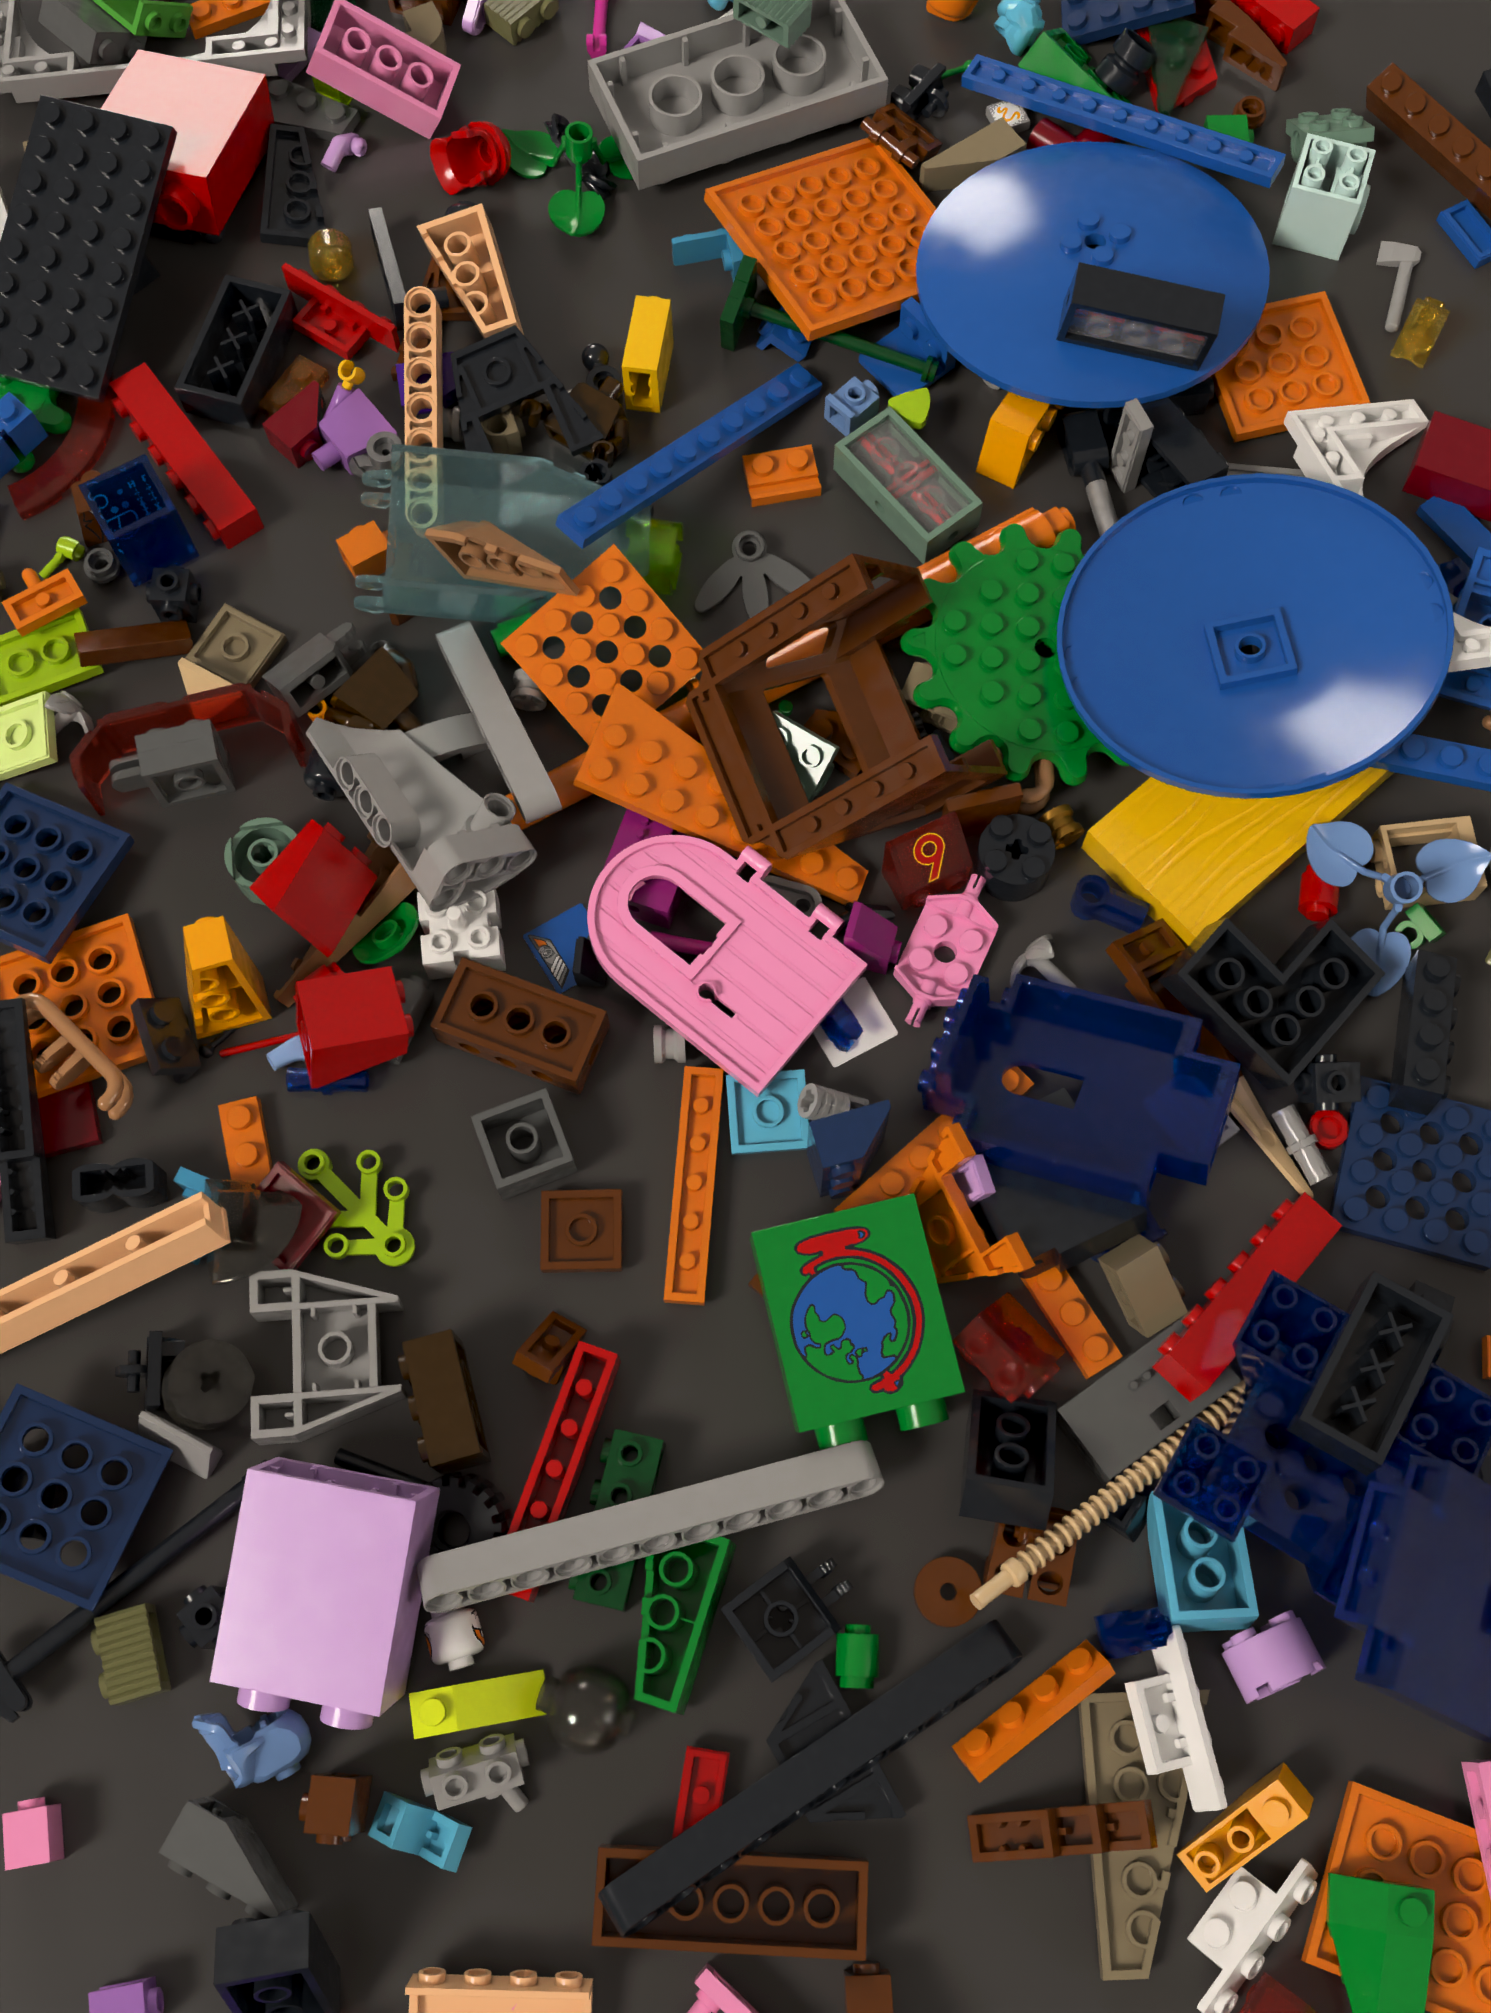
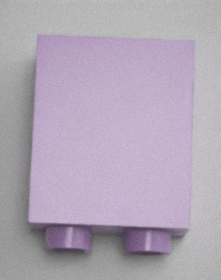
(323, 1590)

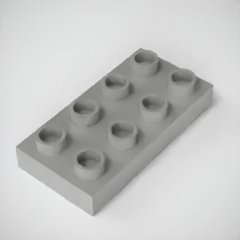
(732, 91)

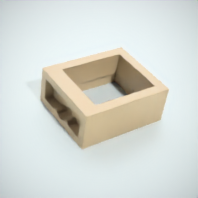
(1418, 833)

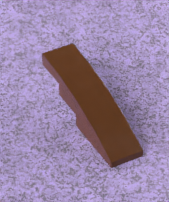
(1243, 41)
(1062, 1831)

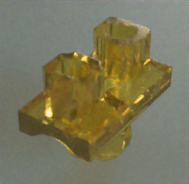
(1420, 331)

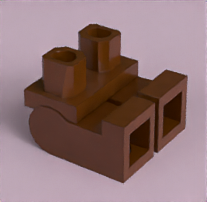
(1055, 1575)

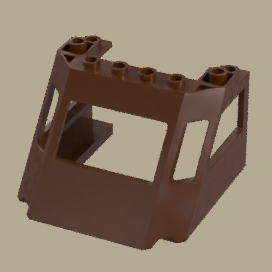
(896, 763)

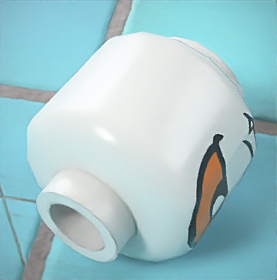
(454, 1637)

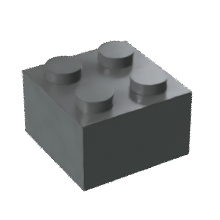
(524, 1144)

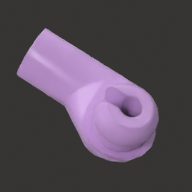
(342, 146)

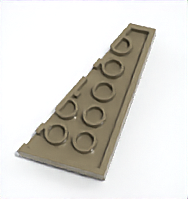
(1128, 1883)

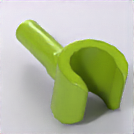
(66, 548)

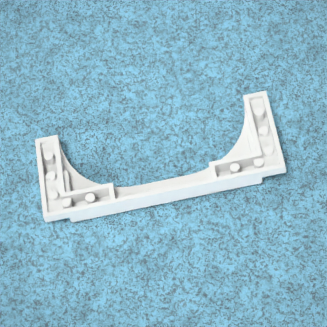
(1341, 447)

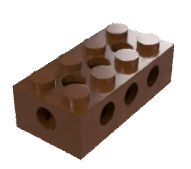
(514, 1002)

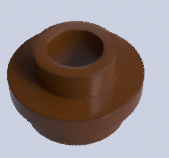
(1254, 108)

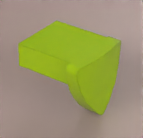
(912, 407)

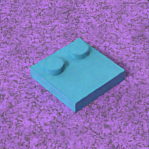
(770, 1120)

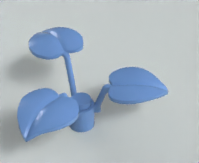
(1448, 869)

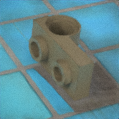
(511, 430)

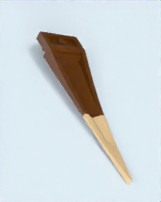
(1143, 960)

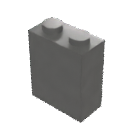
(90, 31)

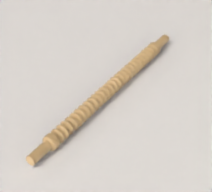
(1015, 1571)

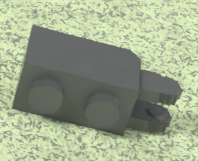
(315, 668)

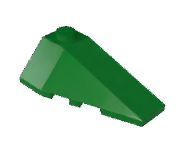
(1065, 60)
(1382, 1942)

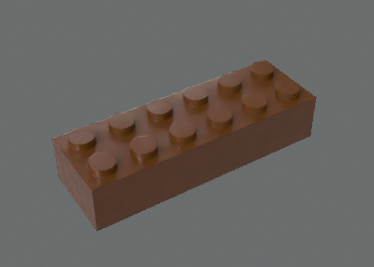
(752, 1908)

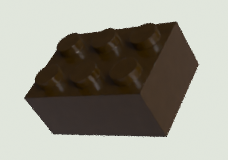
(444, 1402)

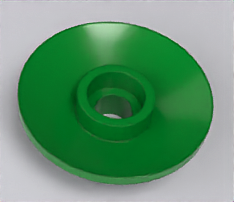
(388, 935)

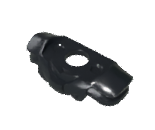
(593, 173)

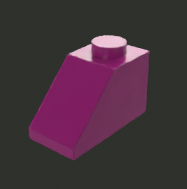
(872, 938)

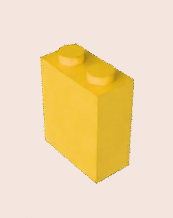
(648, 354)

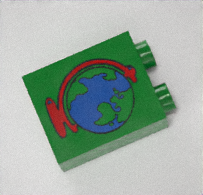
(857, 1319)

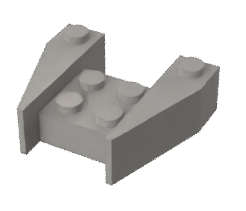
(331, 1351)

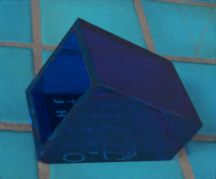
(139, 519)

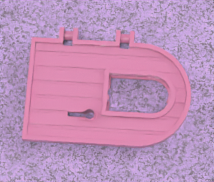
(758, 967)

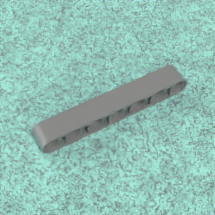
(498, 722)

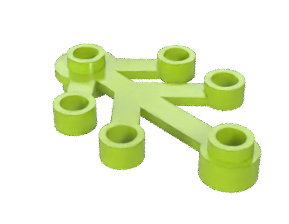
(363, 1211)

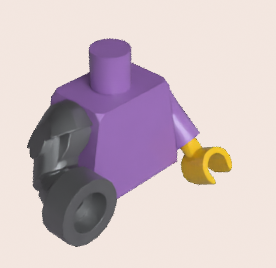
(354, 428)

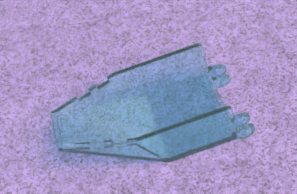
(508, 490)

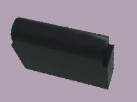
(1054, 1219)

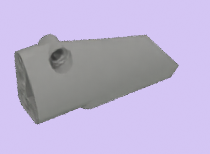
(424, 813)

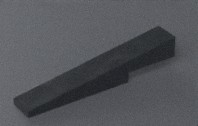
(22, 1151)

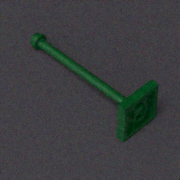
(743, 305)

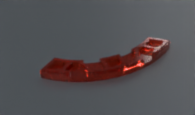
(71, 460)

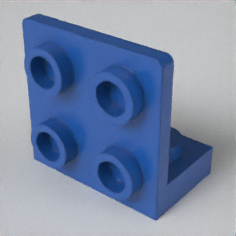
(912, 338)

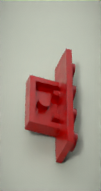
(334, 319)

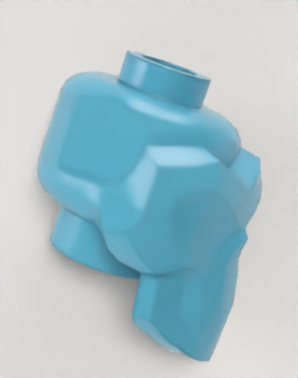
(1019, 23)

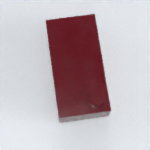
(1453, 464)

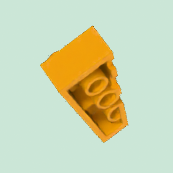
(1014, 437)
(221, 979)

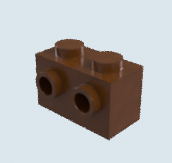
(336, 1806)

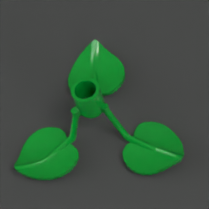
(570, 211)

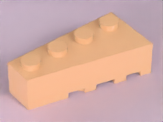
(473, 266)

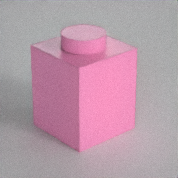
(32, 1834)

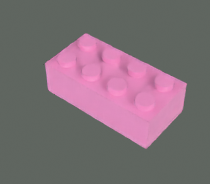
(383, 68)

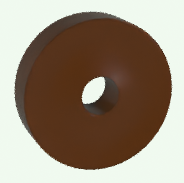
(928, 1597)

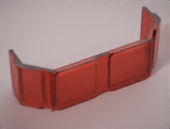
(224, 706)

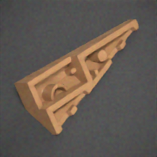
(386, 893)

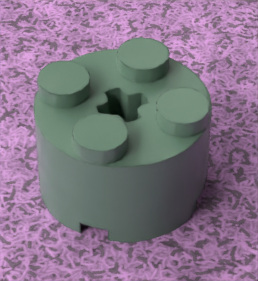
(254, 850)

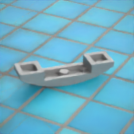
(450, 737)

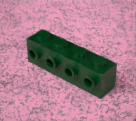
(629, 1475)

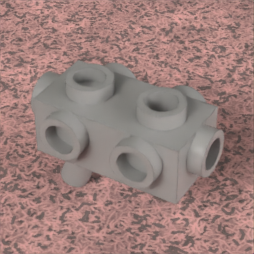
(478, 1772)

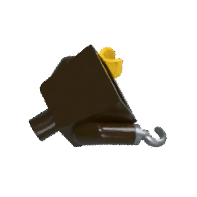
(376, 694)

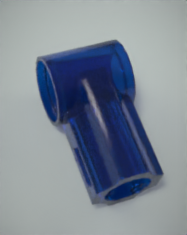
(1112, 906)
(1130, 1632)

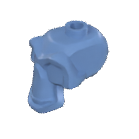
(260, 1751)

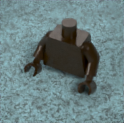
(600, 408)

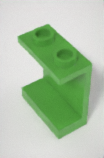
(150, 17)

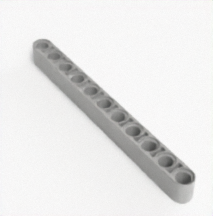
(647, 1526)

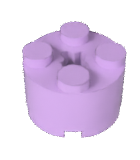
(1272, 1658)

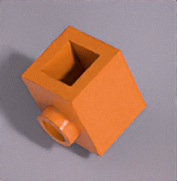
(364, 549)

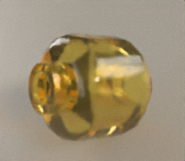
(330, 255)

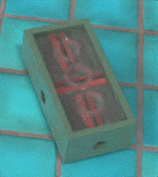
(907, 485)

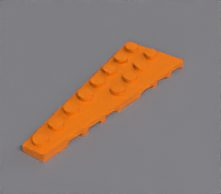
(667, 777)

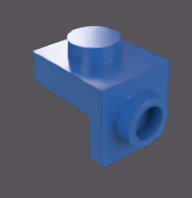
(787, 340)

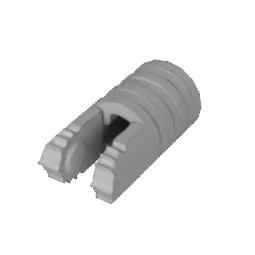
(820, 1102)

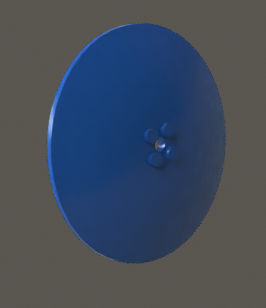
(1013, 236)
(1304, 570)

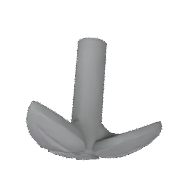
(68, 710)
(1038, 956)

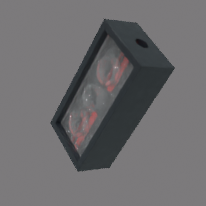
(1140, 316)

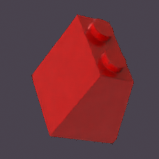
(317, 885)
(351, 1023)

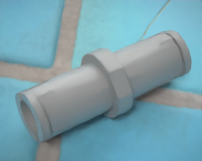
(1302, 1144)

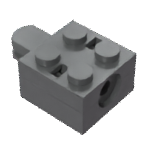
(177, 764)

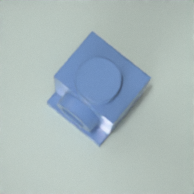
(852, 405)

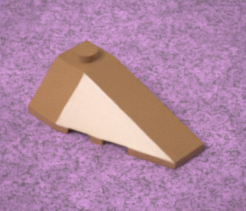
(490, 555)

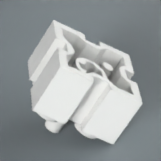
(461, 932)

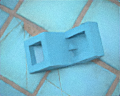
(420, 1831)

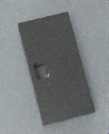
(1131, 1410)

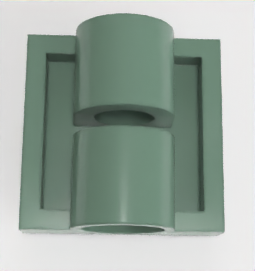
(1339, 125)
(809, 753)

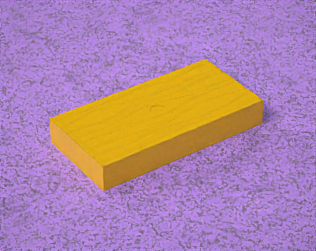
(1207, 853)

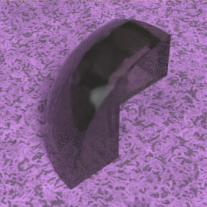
(258, 1228)

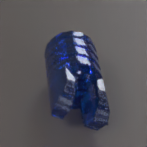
(842, 1026)

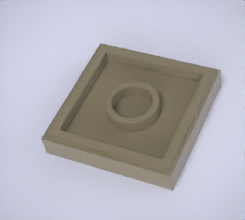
(237, 647)

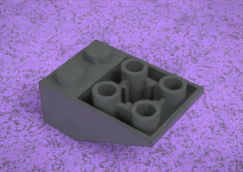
(229, 1855)

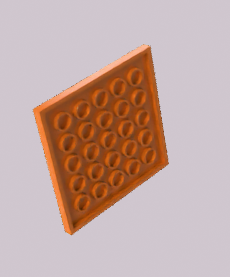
(830, 233)

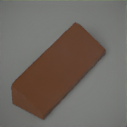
(133, 643)

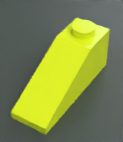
(475, 1704)

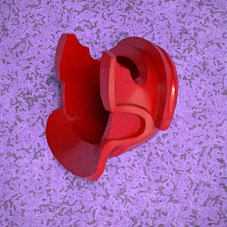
(471, 157)

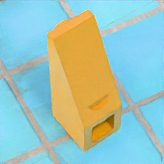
(1247, 1827)

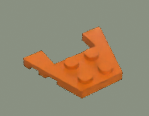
(951, 1231)

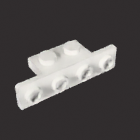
(1174, 1726)
(1243, 1926)

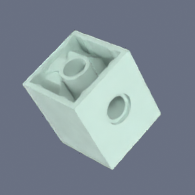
(1325, 197)

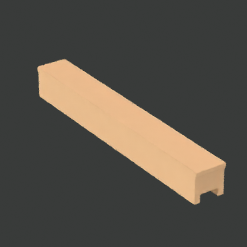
(111, 1268)

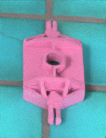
(951, 922)

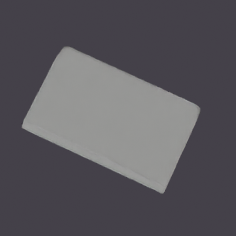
(188, 1449)

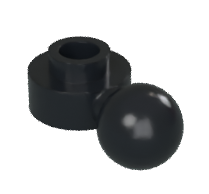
(596, 358)

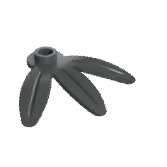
(752, 570)

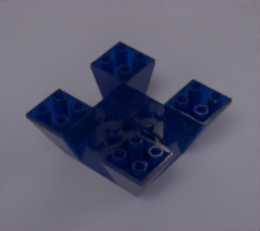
(1241, 1480)

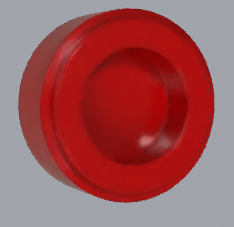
(1329, 1127)

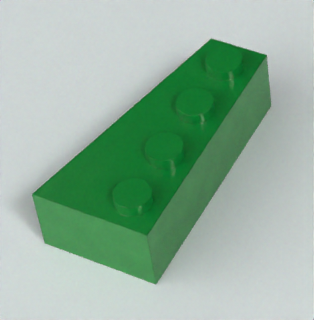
(677, 1618)

